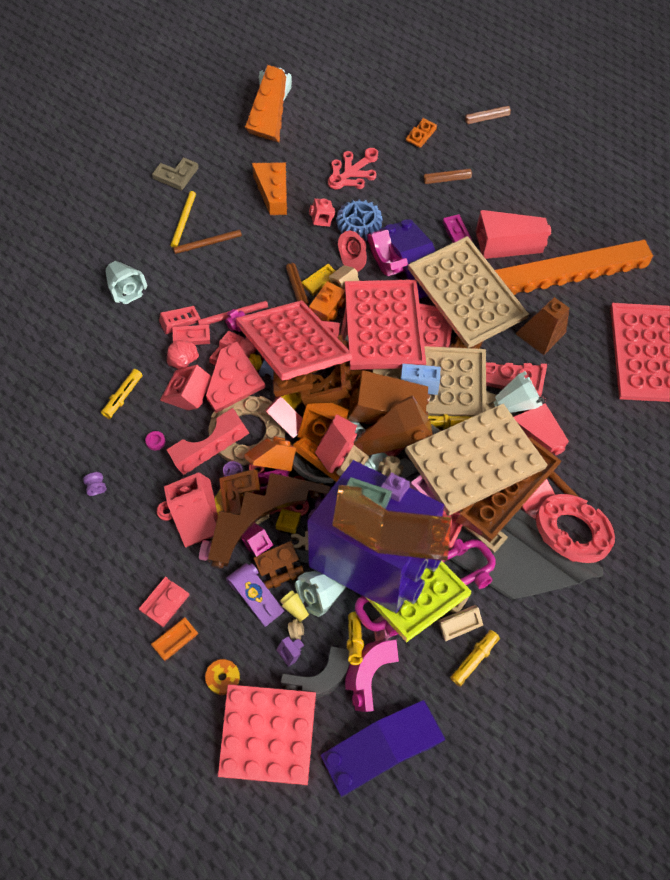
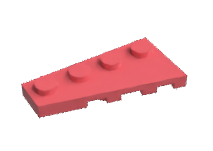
(501, 375)

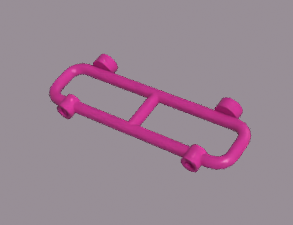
(480, 577)

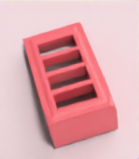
(168, 316)

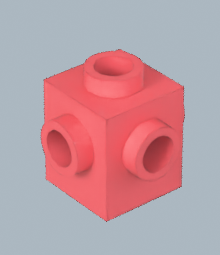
(322, 212)

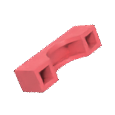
(190, 455)

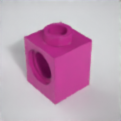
(256, 540)

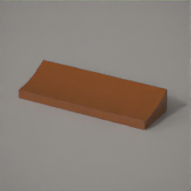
(495, 511)

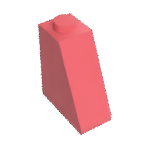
(543, 428)

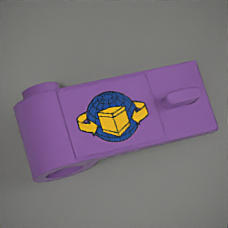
(255, 593)

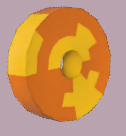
(221, 667)

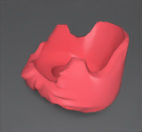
(181, 354)

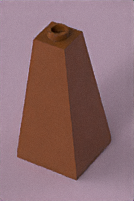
(545, 326)

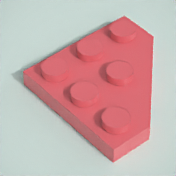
(232, 378)

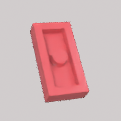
(196, 334)

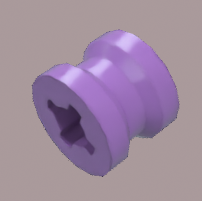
(94, 483)

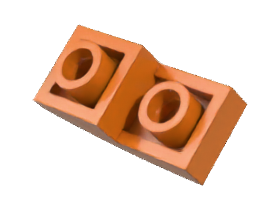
(421, 133)

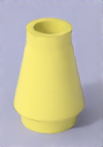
(294, 605)

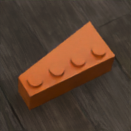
(268, 105)

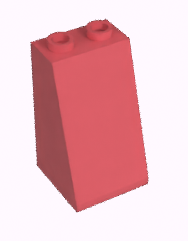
(511, 234)

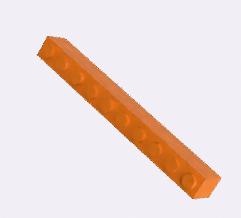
(576, 267)

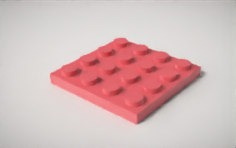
(267, 734)

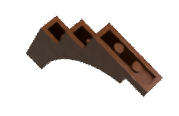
(280, 493)

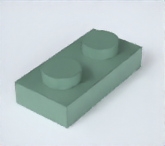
(375, 493)

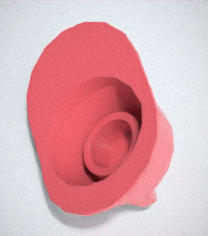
(349, 244)

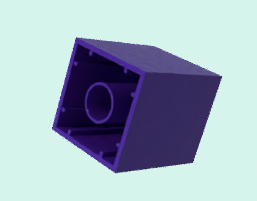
(374, 575)

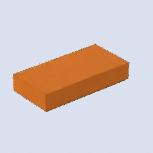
(174, 639)

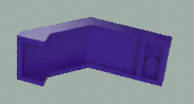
(410, 243)
(382, 746)

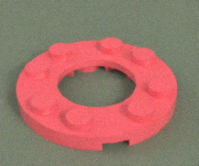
(564, 504)

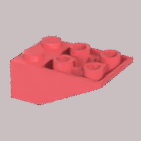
(192, 508)

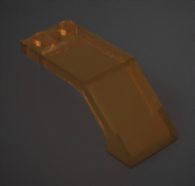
(389, 530)

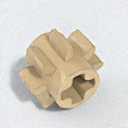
(390, 465)

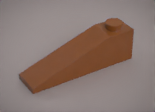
(397, 429)

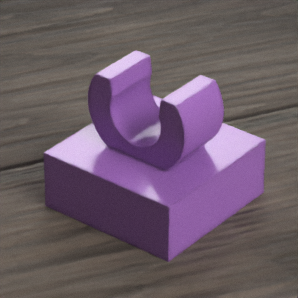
(397, 486)
(290, 650)

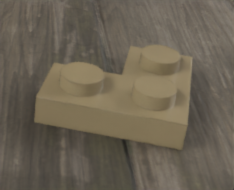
(176, 177)

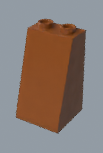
(377, 393)

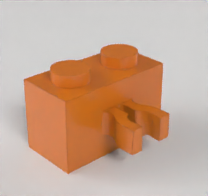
(328, 302)

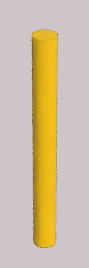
(175, 241)

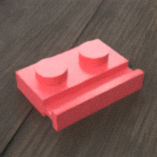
(164, 602)

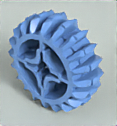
(357, 216)

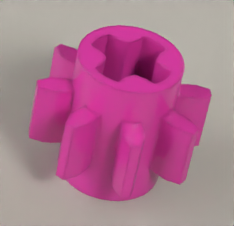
(231, 320)

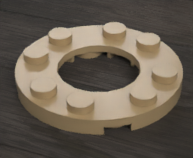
(248, 406)

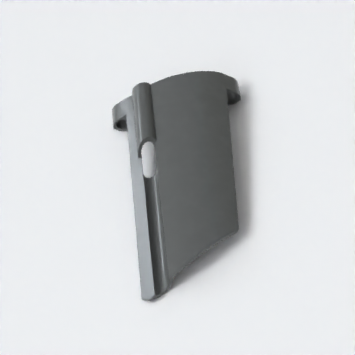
(524, 560)

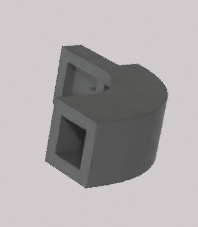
(324, 682)

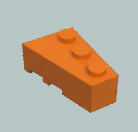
(272, 185)

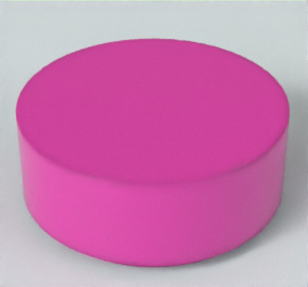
(155, 440)

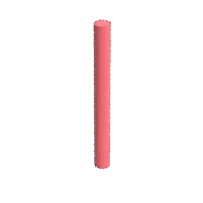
(220, 317)

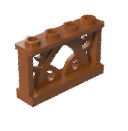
(318, 395)

